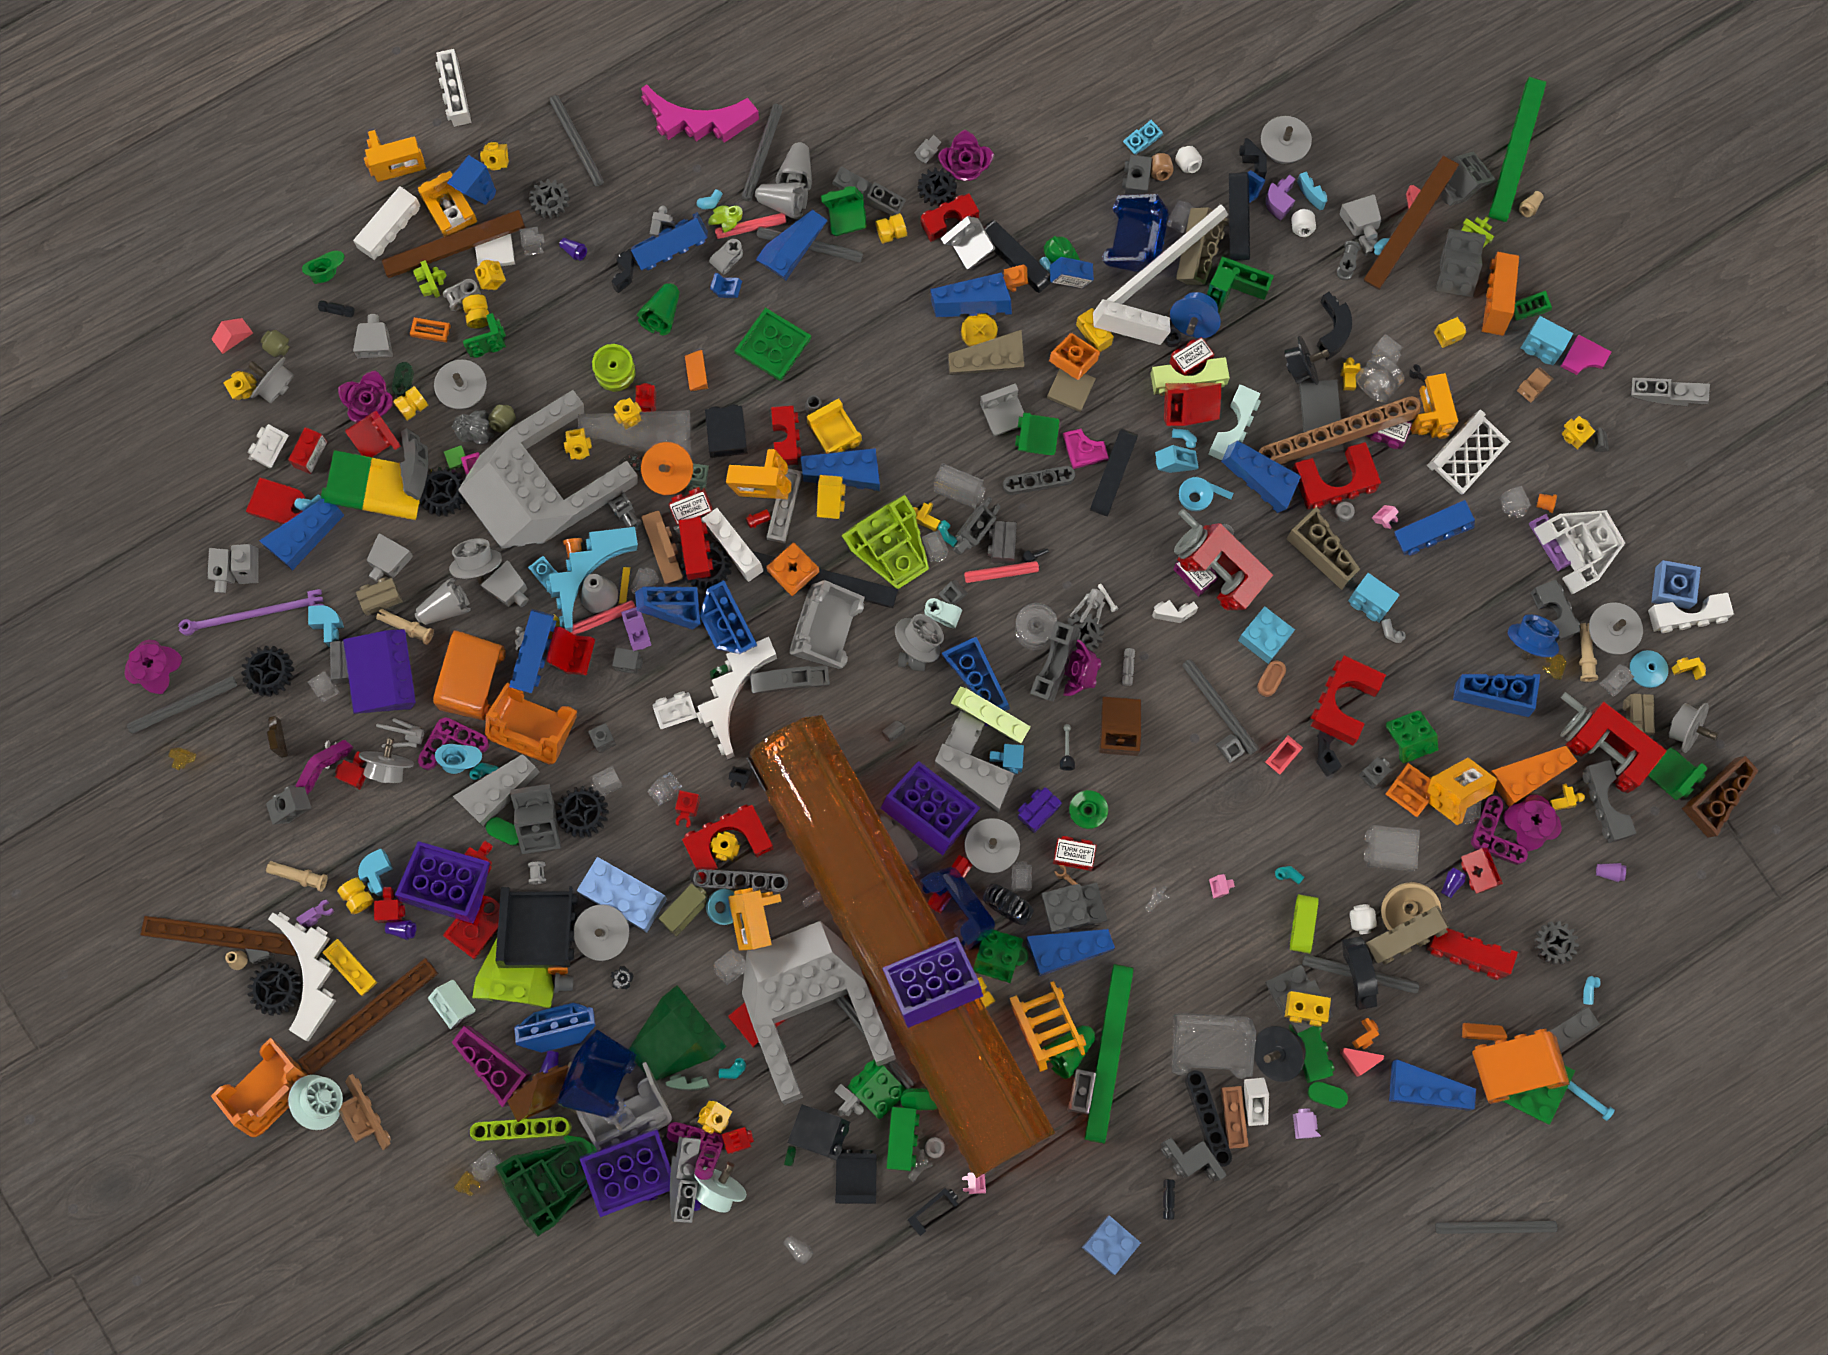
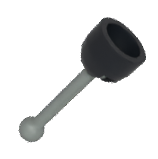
(1067, 762)

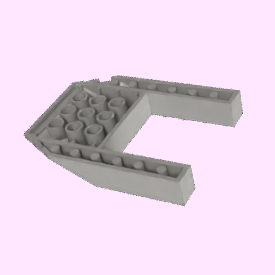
(516, 496)
(797, 976)

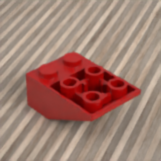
(1191, 403)

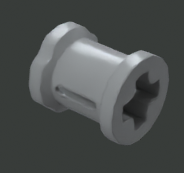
(536, 872)

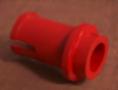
(758, 518)

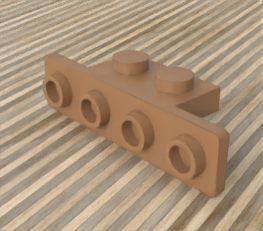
(662, 547)
(360, 1117)

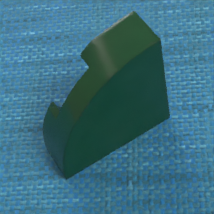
(719, 671)
(790, 1156)

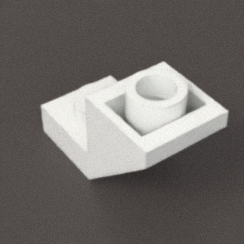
(1168, 612)

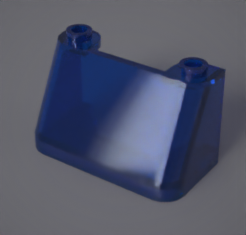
(1138, 231)
(979, 921)
(596, 1076)

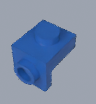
(1255, 185)
(725, 286)

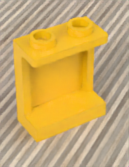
(834, 428)

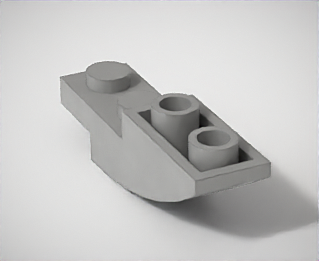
(1670, 392)

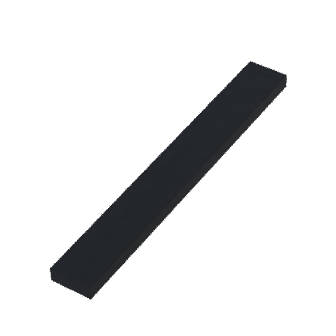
(872, 592)

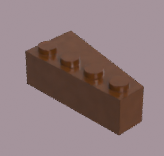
(1714, 803)

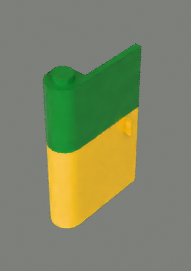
(368, 486)

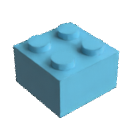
(1546, 341)
(1373, 598)
(1266, 635)

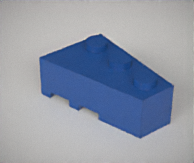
(473, 180)
(670, 604)

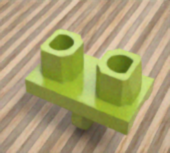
(1469, 226)
(424, 273)

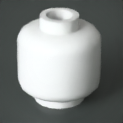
(1188, 159)
(1303, 222)
(1363, 919)

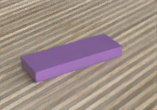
(1552, 548)

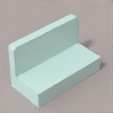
(451, 1003)

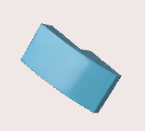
(1143, 138)
(1313, 194)
(541, 570)

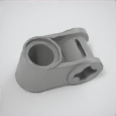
(725, 258)
(459, 292)

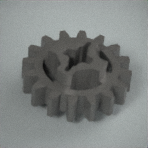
(550, 200)
(1090, 635)
(1555, 935)

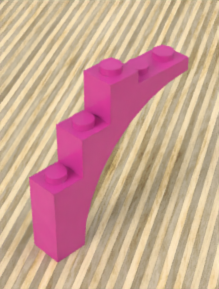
(698, 123)

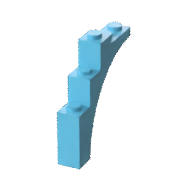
(603, 547)

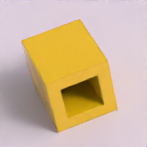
(1450, 332)

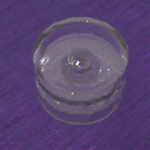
(1380, 378)
(1025, 629)

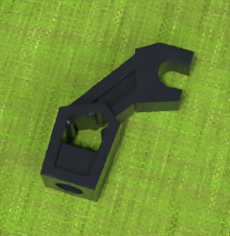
(1324, 750)

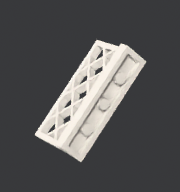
(1460, 439)

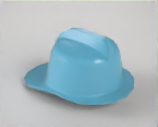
(457, 757)

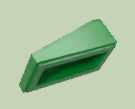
(1533, 312)

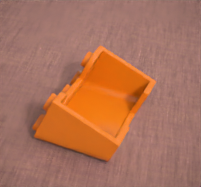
(1520, 1065)

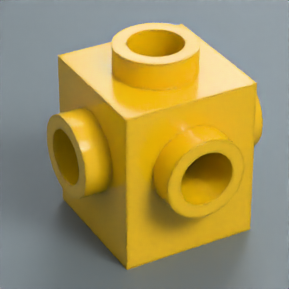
(495, 156)
(490, 275)
(241, 385)
(627, 413)
(1577, 432)
(577, 444)
(725, 853)
(714, 1117)

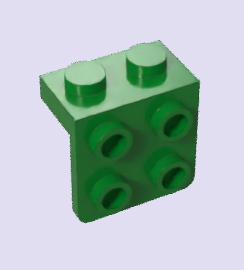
(845, 210)
(487, 342)
(1037, 434)
(1413, 736)
(1676, 774)
(876, 1088)

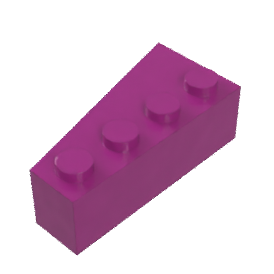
(491, 1064)

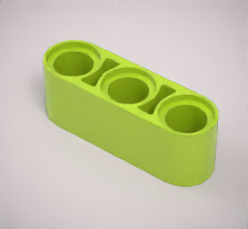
(1304, 923)

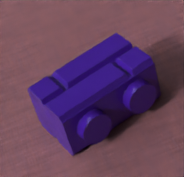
(1039, 809)

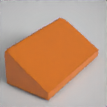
(696, 371)
(1483, 1032)

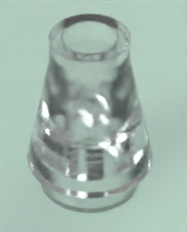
(798, 1249)

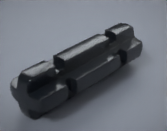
(335, 308)
(1168, 1199)

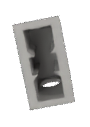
(1362, 216)
(372, 339)
(387, 558)
(244, 559)
(220, 569)
(506, 586)

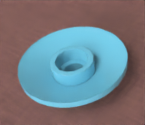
(1642, 673)

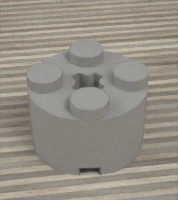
(965, 733)

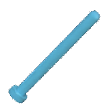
(1607, 1112)

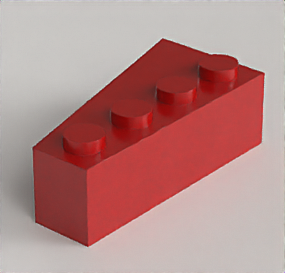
(1473, 953)

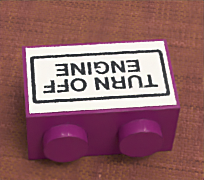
(1393, 436)
(1197, 581)

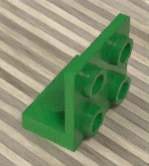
(998, 956)

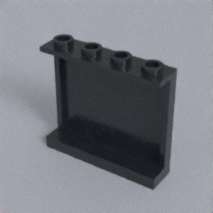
(536, 929)

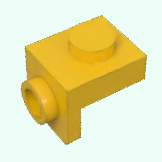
(1693, 664)

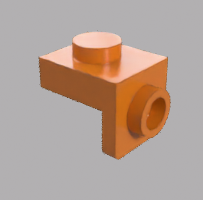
(1015, 277)
(1366, 1039)

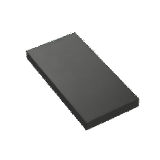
(1320, 408)

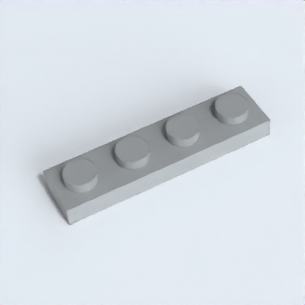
(784, 509)

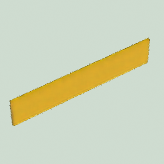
(624, 585)

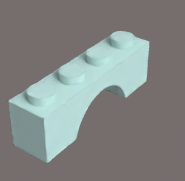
(1243, 404)

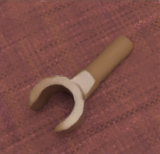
(1065, 876)

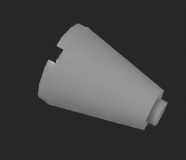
(796, 166)
(784, 197)
(598, 593)
(443, 604)

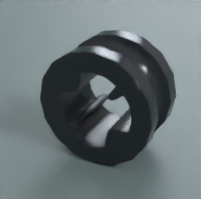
(1174, 343)

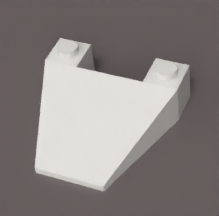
(1587, 541)

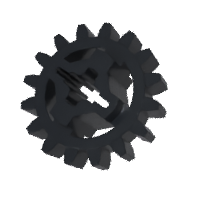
(929, 183)

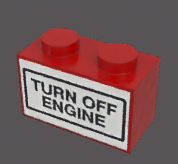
(1191, 357)
(307, 450)
(690, 505)
(1074, 853)

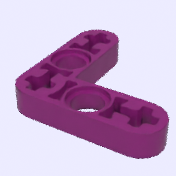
(445, 736)
(320, 761)
(1487, 834)
(712, 1146)

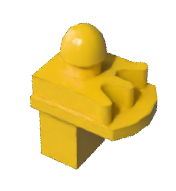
(1349, 374)
(924, 519)
(1569, 799)

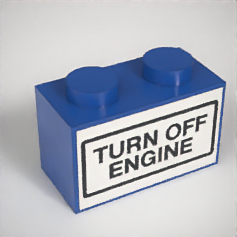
(1071, 272)

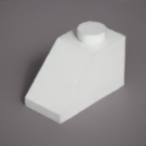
(1256, 1101)

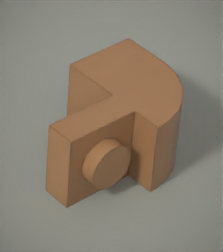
(1535, 384)

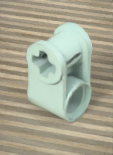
(945, 613)

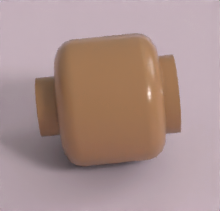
(1161, 166)

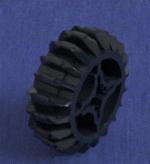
(452, 479)
(723, 566)
(265, 685)
(575, 813)
(1008, 904)
(271, 995)

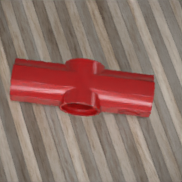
(939, 903)

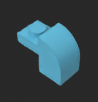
(325, 618)
(372, 867)

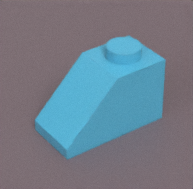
(1176, 459)

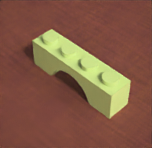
(1214, 372)
(990, 714)

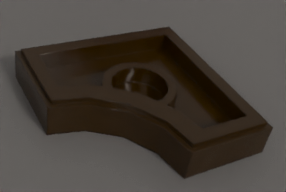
(276, 737)

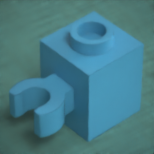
(1011, 758)

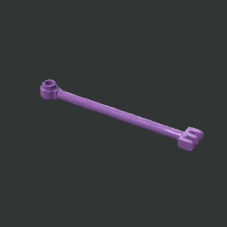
(194, 626)

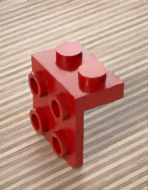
(570, 651)

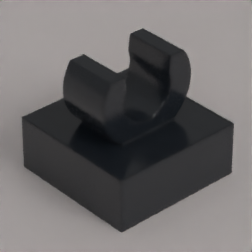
(739, 775)

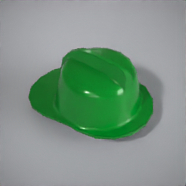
(1059, 247)
(324, 267)

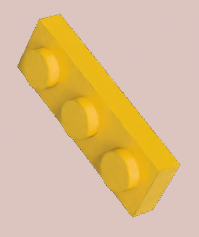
(350, 967)

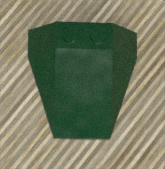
(675, 1037)
(544, 1184)

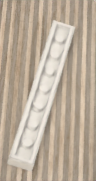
(1169, 255)

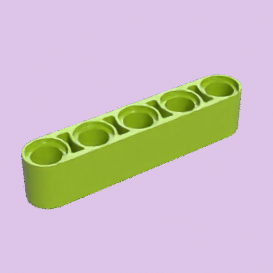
(511, 1126)

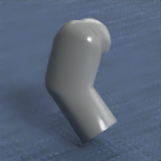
(1390, 633)

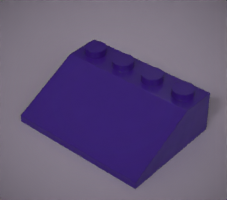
(379, 672)
(929, 808)
(444, 882)
(933, 982)
(627, 1172)

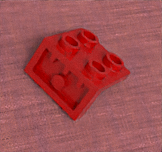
(372, 435)

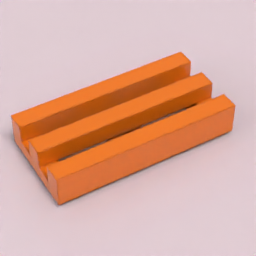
(445, 332)

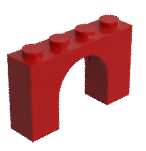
(1318, 493)
(1328, 716)
(744, 821)

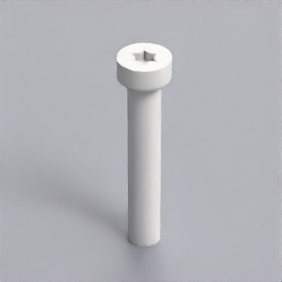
(1108, 599)

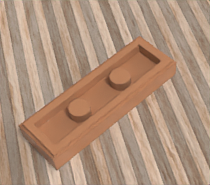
(1234, 1117)

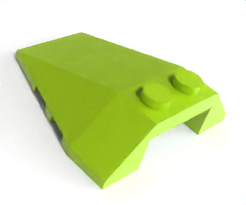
(890, 542)
(515, 985)

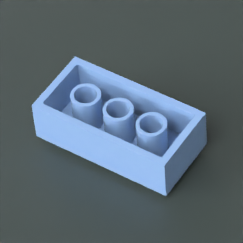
(615, 888)

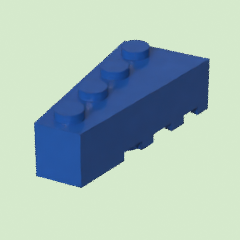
(670, 242)
(971, 297)
(856, 467)
(1265, 476)
(1435, 528)
(302, 533)
(532, 650)
(975, 671)
(1499, 692)
(1065, 949)
(1426, 1088)

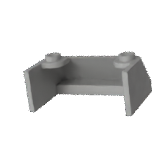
(647, 1107)

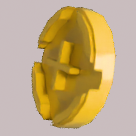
(978, 329)

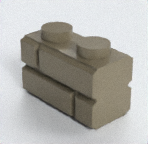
(378, 596)
(1640, 712)

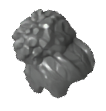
(472, 427)

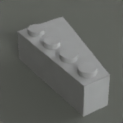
(977, 776)
(493, 792)

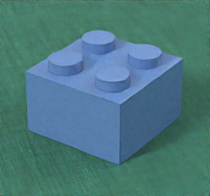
(1676, 584)
(1111, 1245)

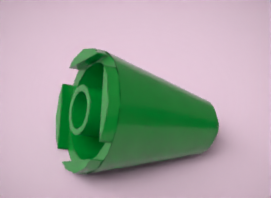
(660, 310)
(1067, 1062)

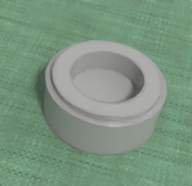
(1344, 511)
(935, 1147)

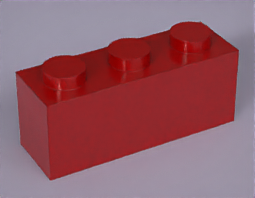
(695, 548)

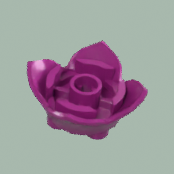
(965, 147)
(355, 393)
(1081, 670)
(157, 676)
(1528, 834)

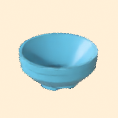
(1198, 486)
(720, 896)

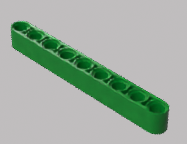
(1517, 149)
(1109, 1053)

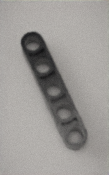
(1239, 216)
(1016, 255)
(1114, 472)
(748, 879)
(1208, 1107)

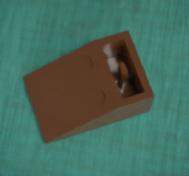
(1120, 726)
(538, 1094)

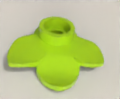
(726, 217)

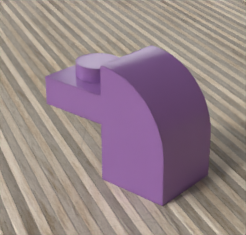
(1277, 199)
(636, 629)

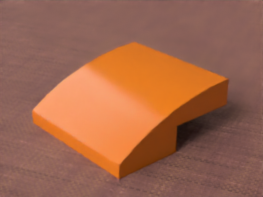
(1410, 790)

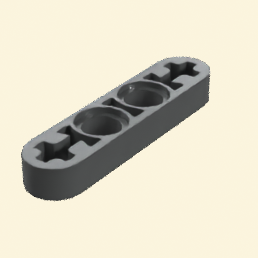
(1038, 478)

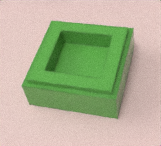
(454, 457)

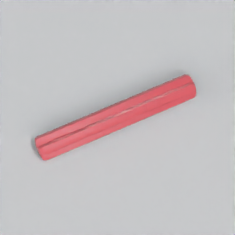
(752, 225)
(1000, 572)
(601, 618)

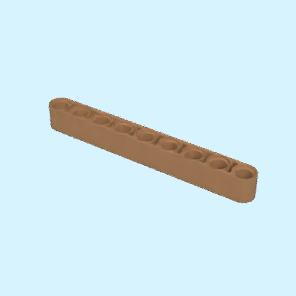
(1345, 425)

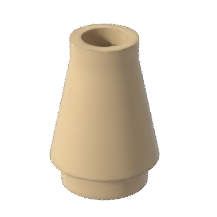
(1530, 205)
(240, 959)

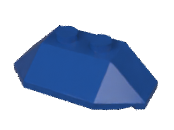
(725, 622)
(555, 1027)

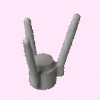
(1094, 600)
(413, 734)

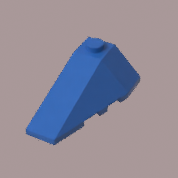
(789, 247)

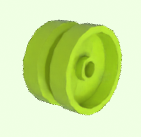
(613, 367)

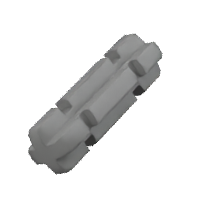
(1128, 667)

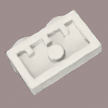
(268, 445)
(674, 710)

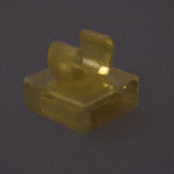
(1557, 666)
(181, 757)
(465, 1182)

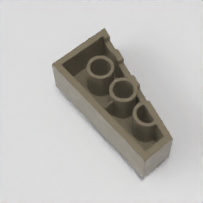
(1196, 260)
(993, 355)
(1323, 549)
(1407, 935)

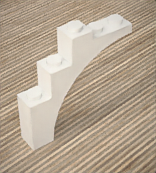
(726, 688)
(314, 1002)

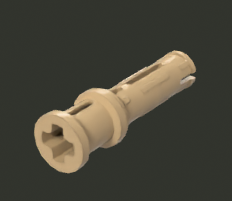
(413, 629)
(1587, 661)
(305, 877)

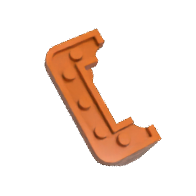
(467, 675)
(528, 726)
(262, 1093)

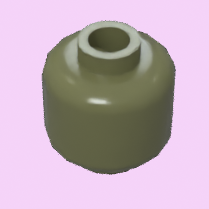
(275, 343)
(501, 418)

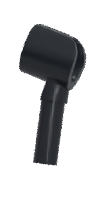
(1414, 375)
(1029, 557)

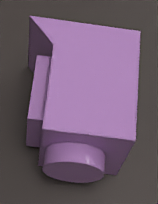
(1305, 1124)

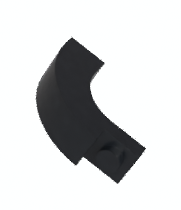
(1342, 325)
(1362, 972)

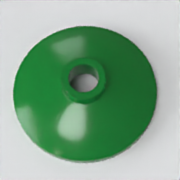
(1091, 800)

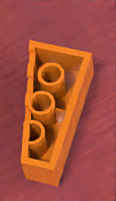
(1500, 293)
(1525, 776)

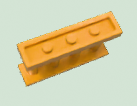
(1034, 1040)

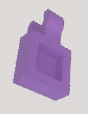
(311, 916)

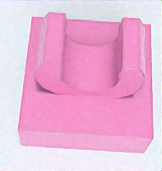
(1386, 514)
(1220, 885)
(976, 1185)

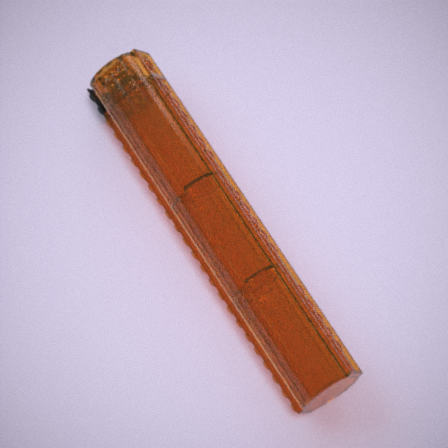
(886, 921)

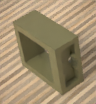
(684, 909)

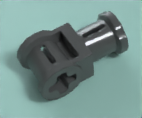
(1348, 260)
(624, 510)

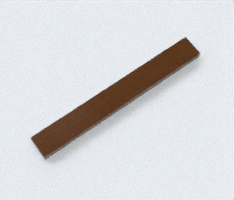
(1411, 222)
(453, 243)
(217, 935)
(368, 1017)

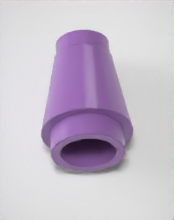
(1611, 871)

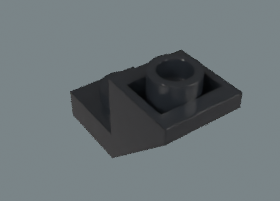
(1252, 154)
(626, 264)

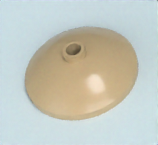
(1395, 902)

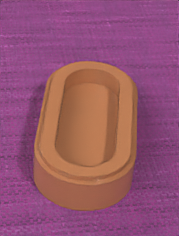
(1271, 678)

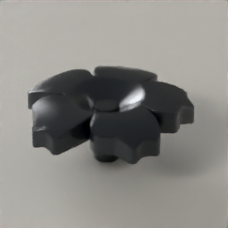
(622, 978)

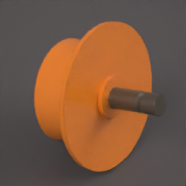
(667, 468)

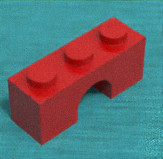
(934, 220)
(784, 420)

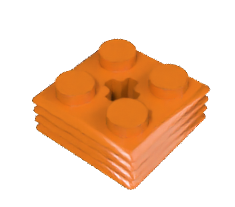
(1074, 356)
(792, 581)

